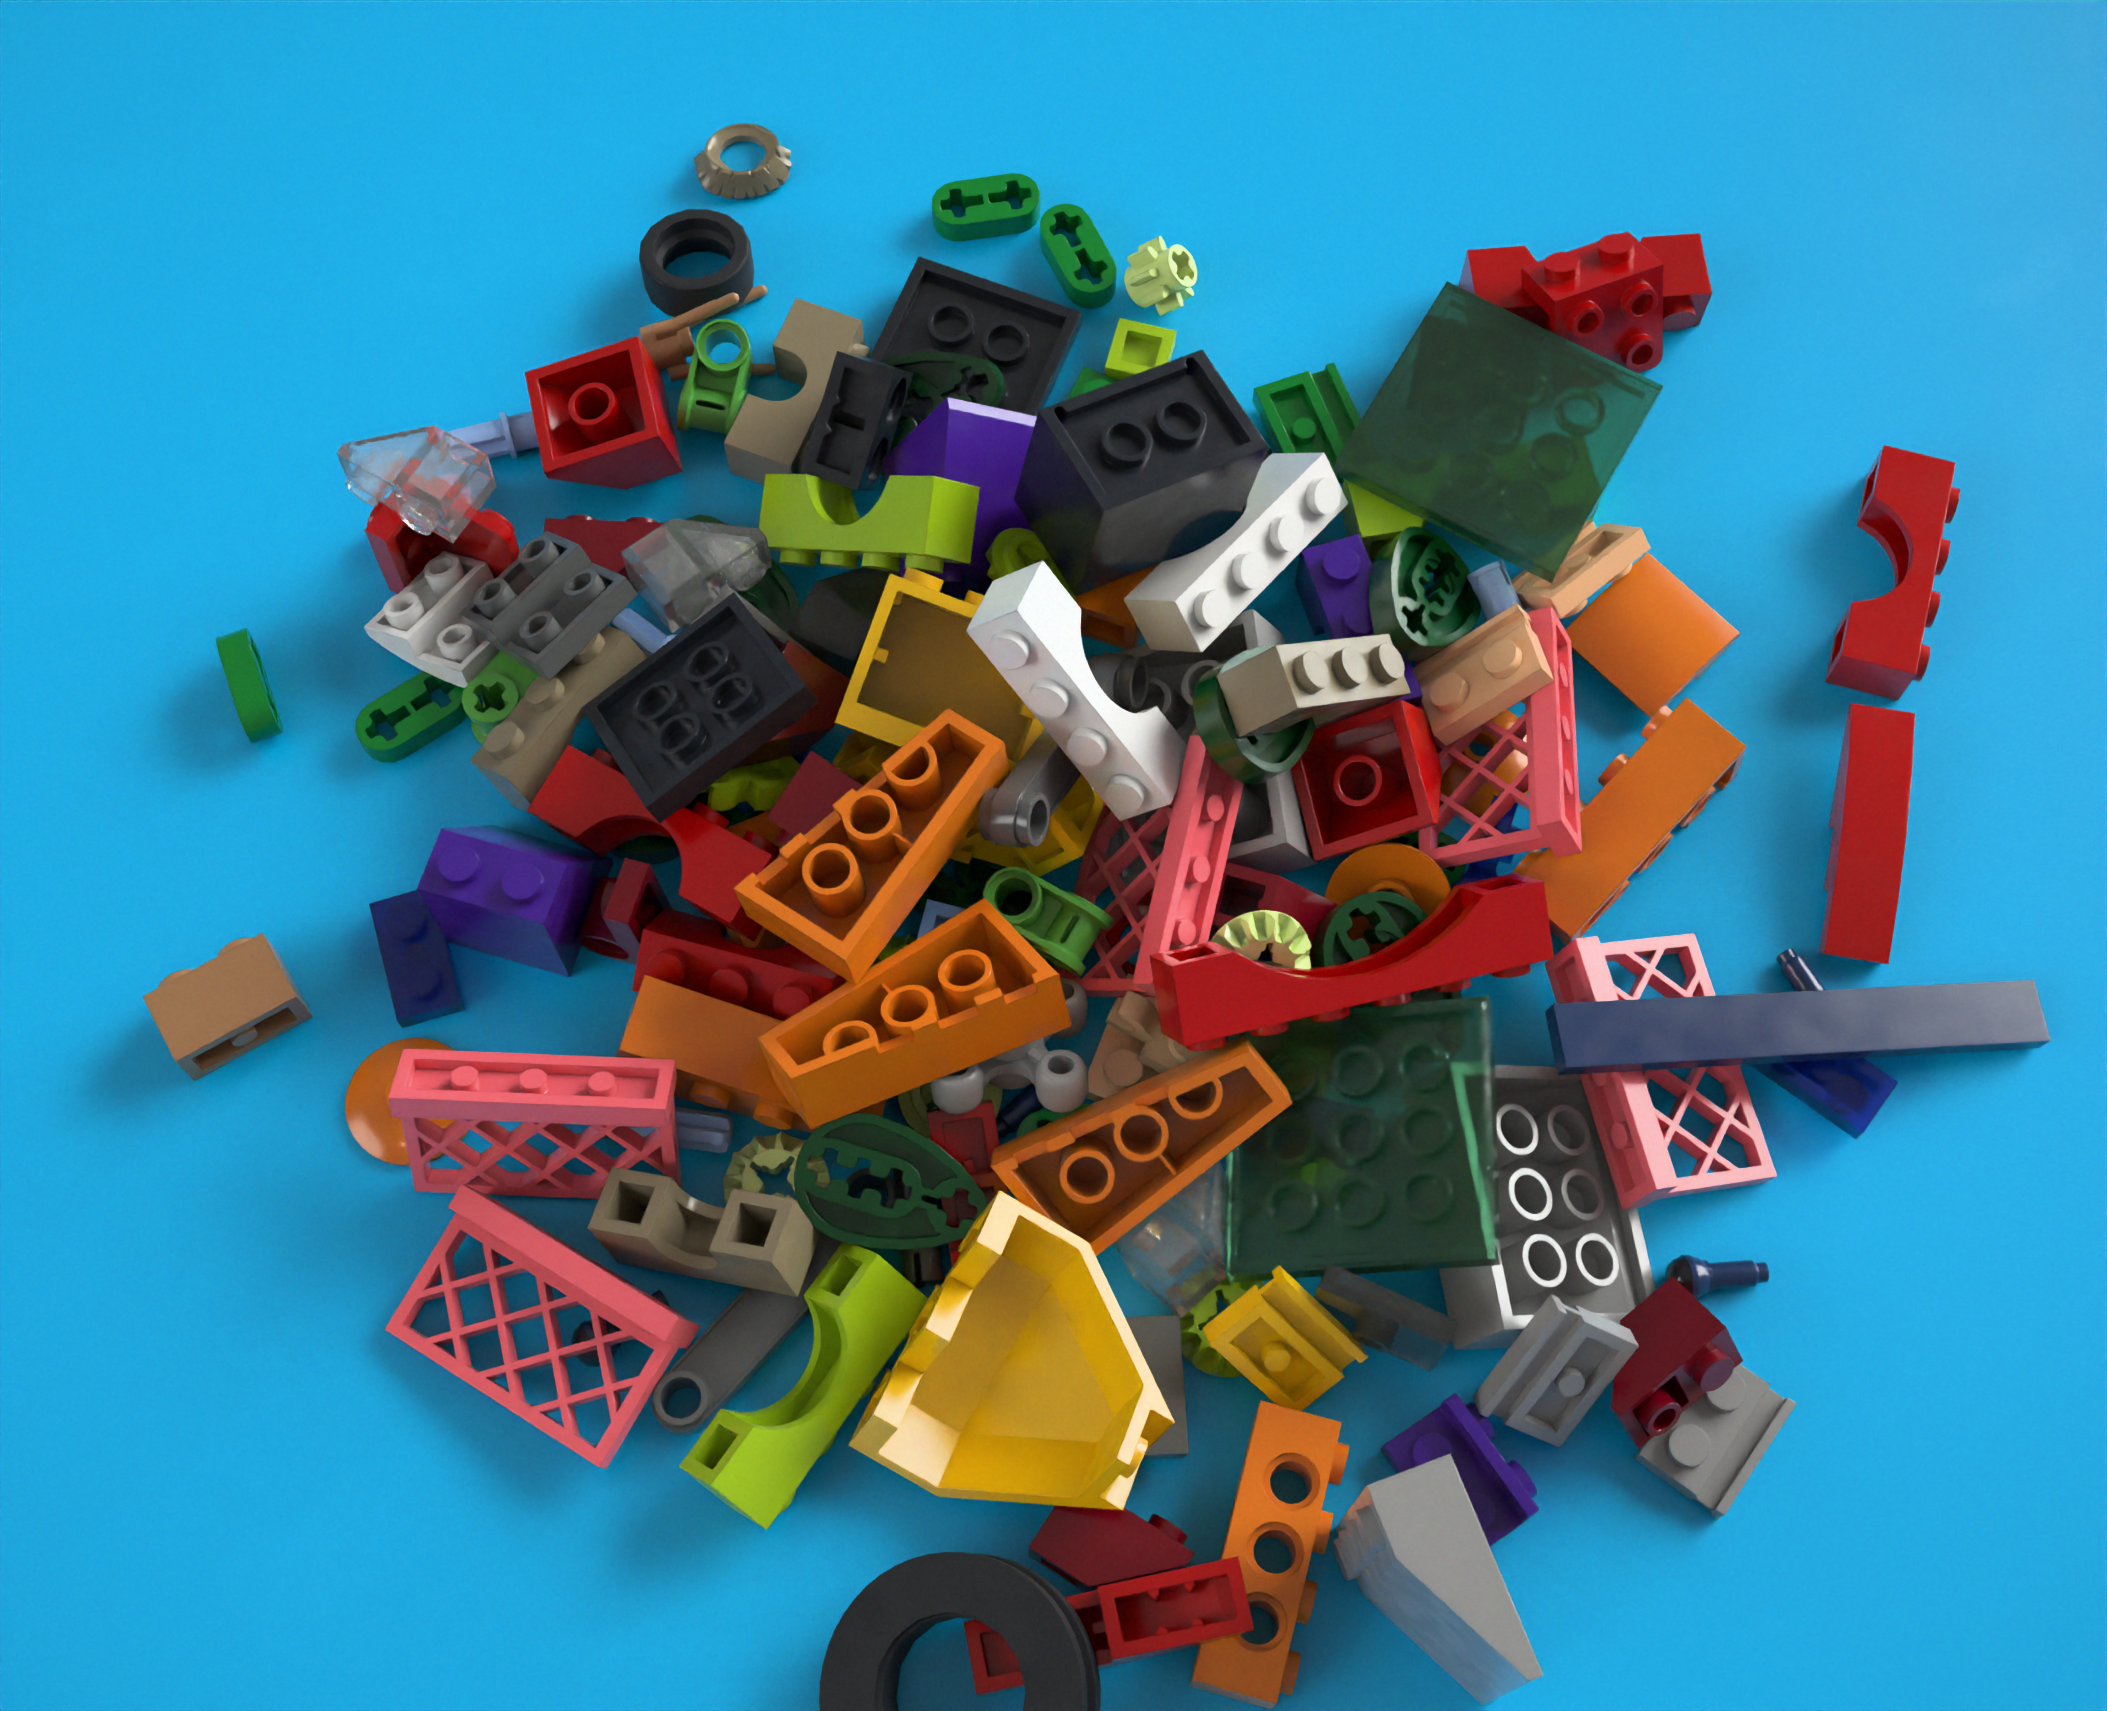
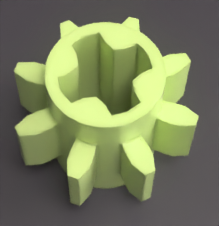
(1160, 275)

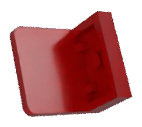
(1604, 299)
(405, 552)

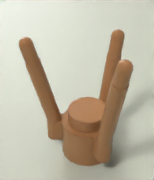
(671, 340)

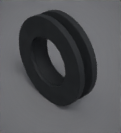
(913, 1596)

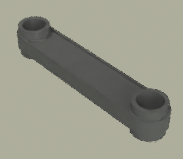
(1021, 807)
(747, 1334)

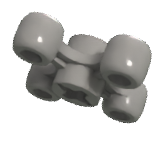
(1057, 1075)

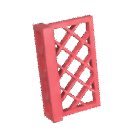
(1548, 775)
(1183, 875)
(543, 1095)
(1627, 1123)
(573, 1274)

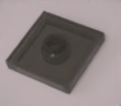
(1385, 1318)

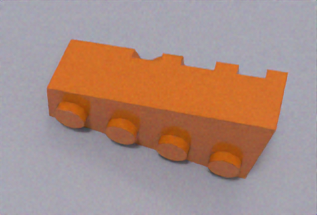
(1634, 815)
(874, 856)
(917, 1018)
(713, 1052)
(1143, 1145)

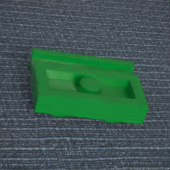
(1308, 413)

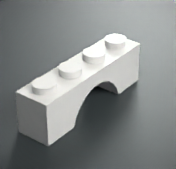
(1199, 594)
(1035, 642)

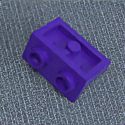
(1496, 1489)

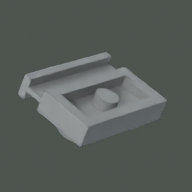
(1555, 1371)
(1718, 1440)

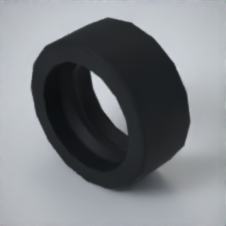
(688, 233)

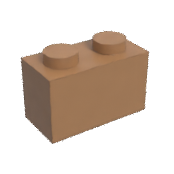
(226, 1005)

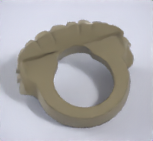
(720, 180)

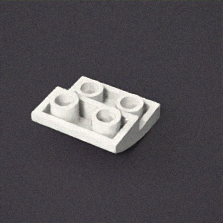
(425, 620)

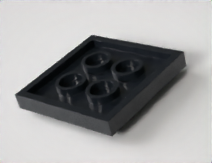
(984, 320)
(698, 707)

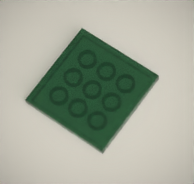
(1498, 431)
(1379, 1153)

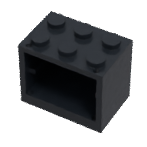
(1138, 471)

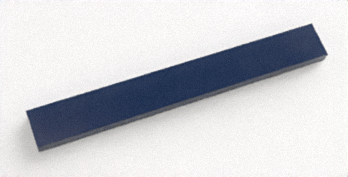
(1794, 1026)

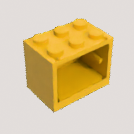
(926, 662)

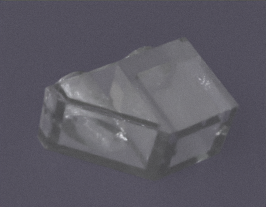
(421, 475)
(690, 561)
(1181, 1244)

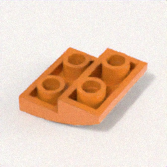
(1650, 635)

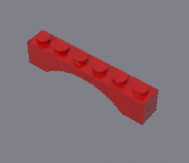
(1475, 931)

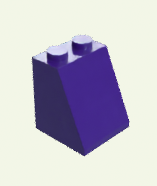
(976, 448)
(511, 894)

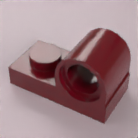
(621, 911)

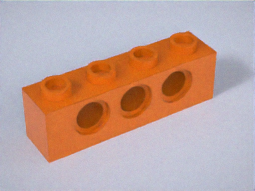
(1277, 1442)

